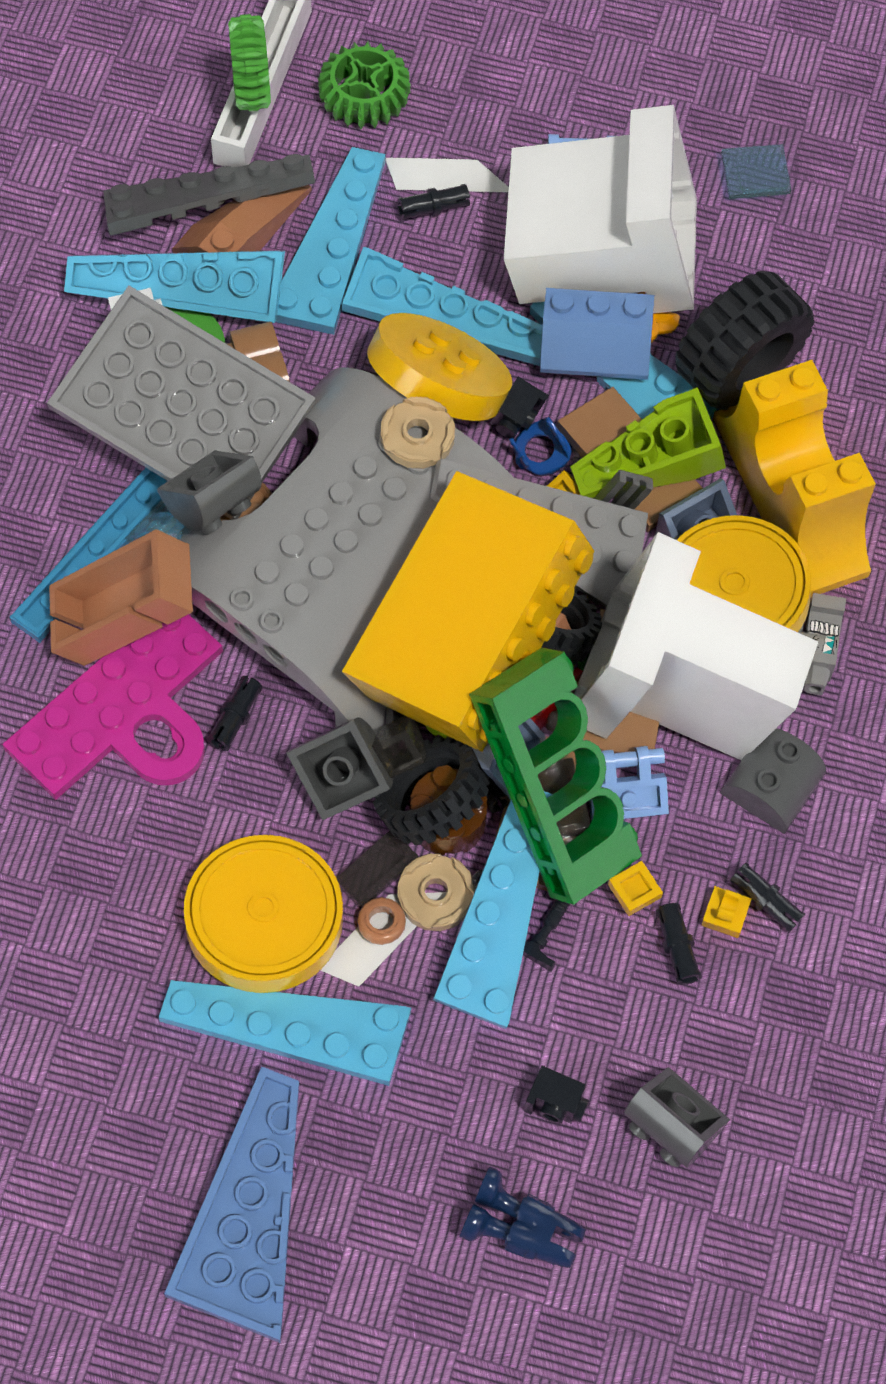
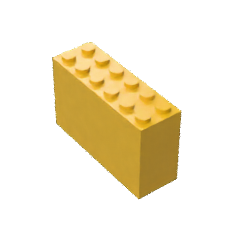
(468, 605)

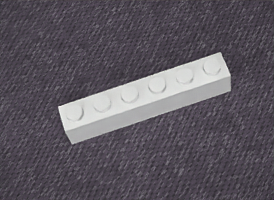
(241, 130)

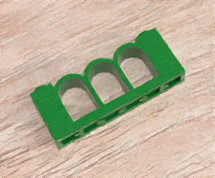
(609, 841)

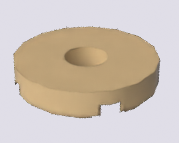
(417, 451)
(429, 913)

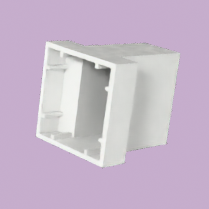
(605, 215)
(690, 658)

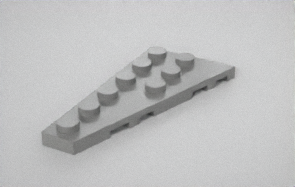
(610, 529)

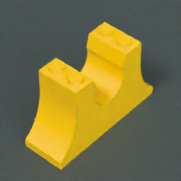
(793, 477)

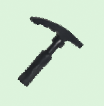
(539, 941)

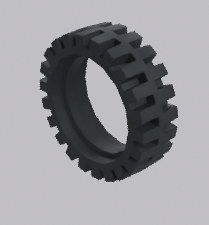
(584, 630)
(448, 808)

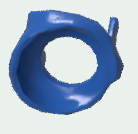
(561, 453)

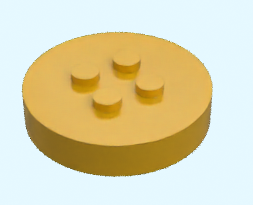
(439, 363)
(752, 567)
(263, 913)

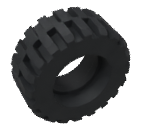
(743, 336)

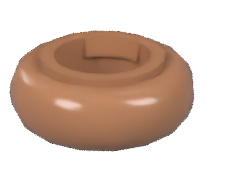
(381, 936)

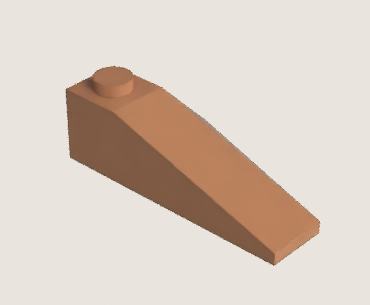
(242, 224)

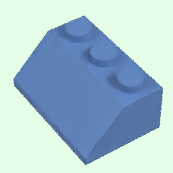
(597, 333)

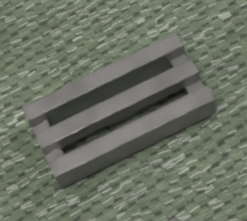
(631, 494)

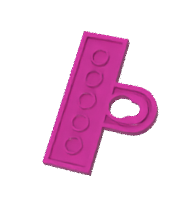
(111, 703)

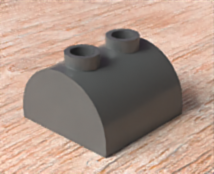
(211, 489)
(340, 768)
(776, 779)
(675, 1118)

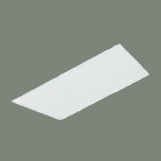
(443, 174)
(359, 957)

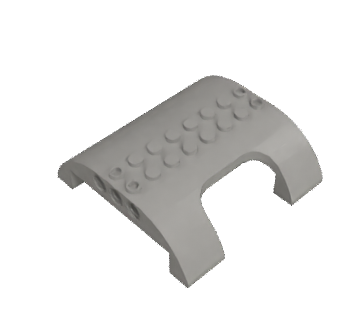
(325, 545)

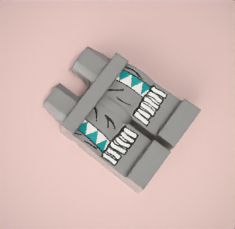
(824, 626)

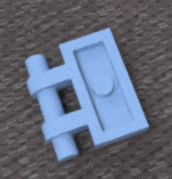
(639, 794)

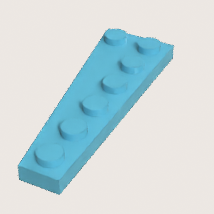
(385, 288)
(492, 938)
(320, 1031)

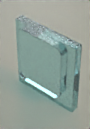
(756, 171)

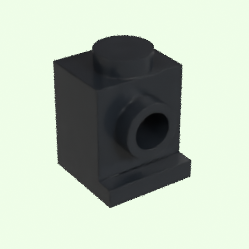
(519, 408)
(557, 1097)

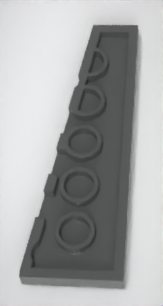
(138, 204)

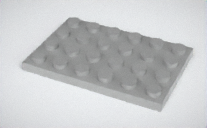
(176, 393)

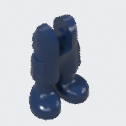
(532, 1226)

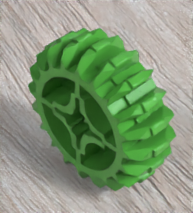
(249, 62)
(360, 95)

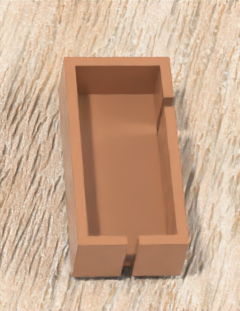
(121, 597)

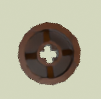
(467, 836)

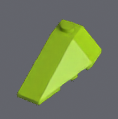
(667, 445)

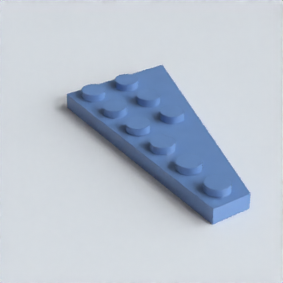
(241, 1234)

